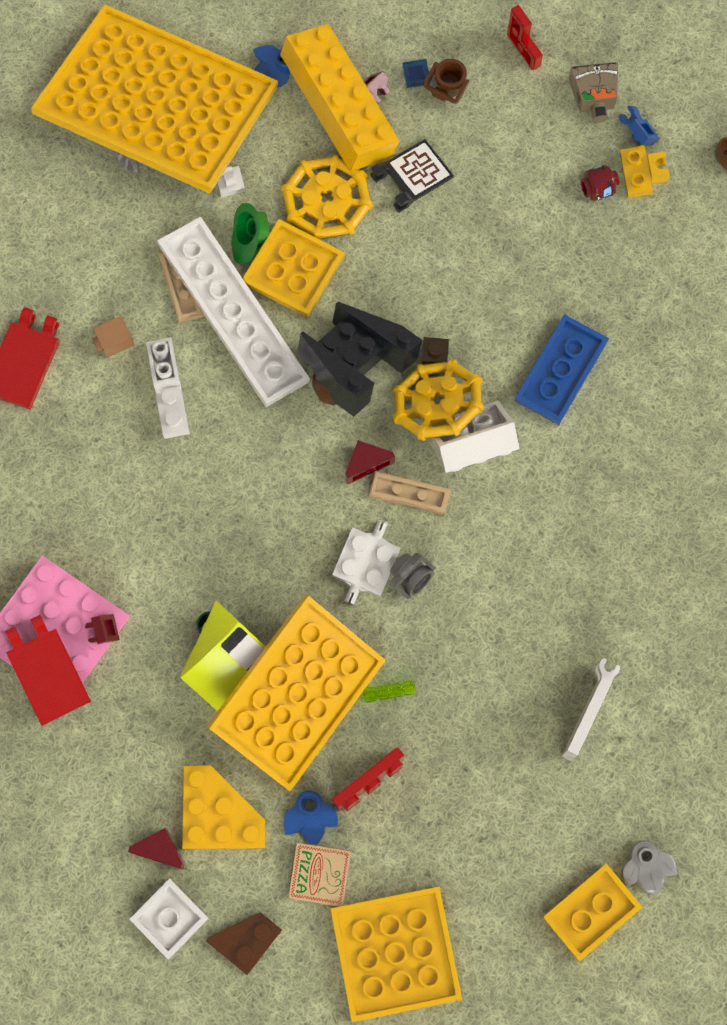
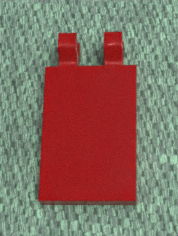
(26, 358)
(46, 673)

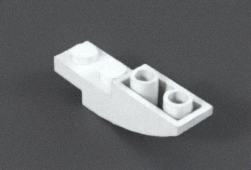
(167, 388)

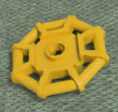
(330, 210)
(433, 388)

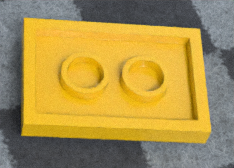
(592, 912)

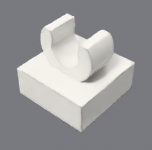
(231, 182)

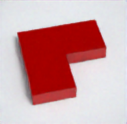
(519, 34)

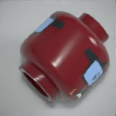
(599, 183)

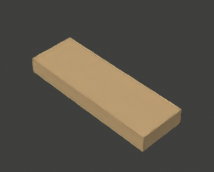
(184, 304)
(409, 493)

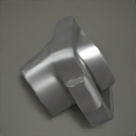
(411, 574)

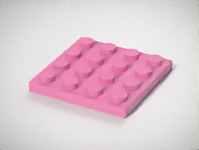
(63, 606)

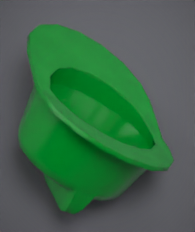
(249, 232)

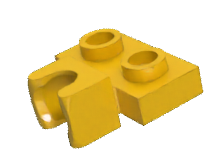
(642, 170)

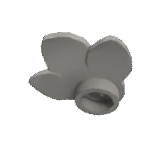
(648, 872)

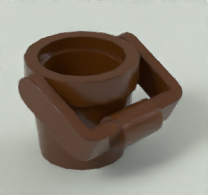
(450, 80)

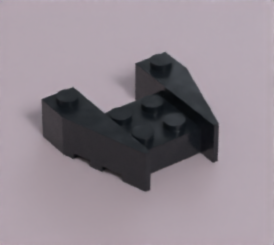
(352, 350)

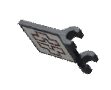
(415, 172)

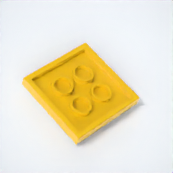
(293, 268)

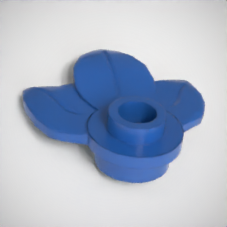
(270, 64)
(310, 822)

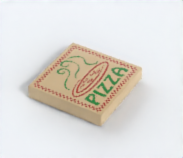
(319, 874)

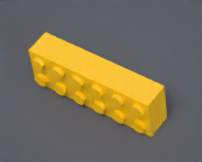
(339, 97)

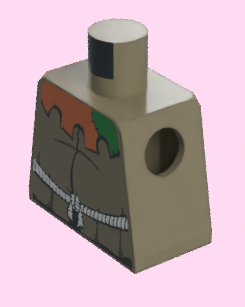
(595, 88)

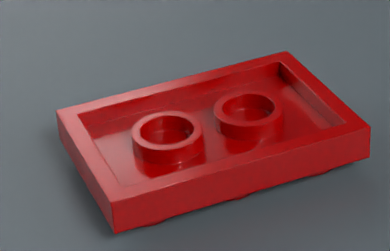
(369, 780)

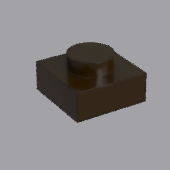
(434, 350)

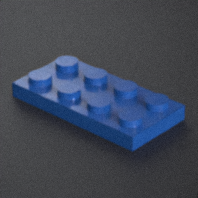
(561, 369)

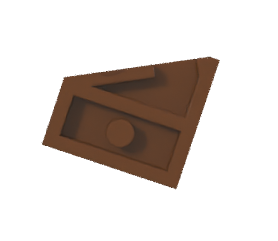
(246, 941)

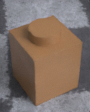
(112, 337)

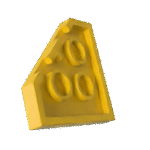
(217, 814)

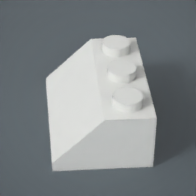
(482, 438)

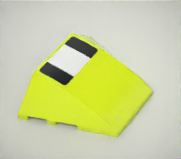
(220, 656)

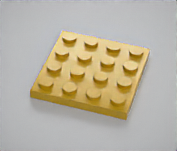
(396, 954)

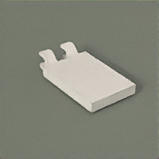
(604, 681)

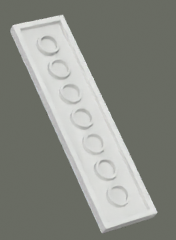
(233, 311)

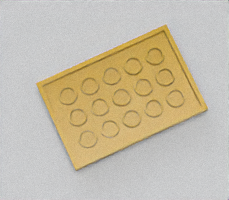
(296, 693)

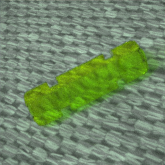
(389, 691)

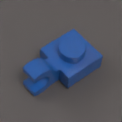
(641, 129)

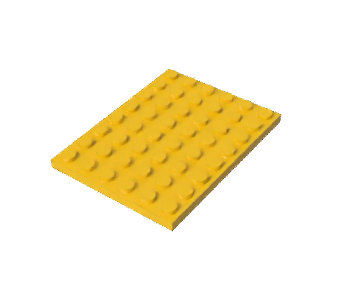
(155, 98)

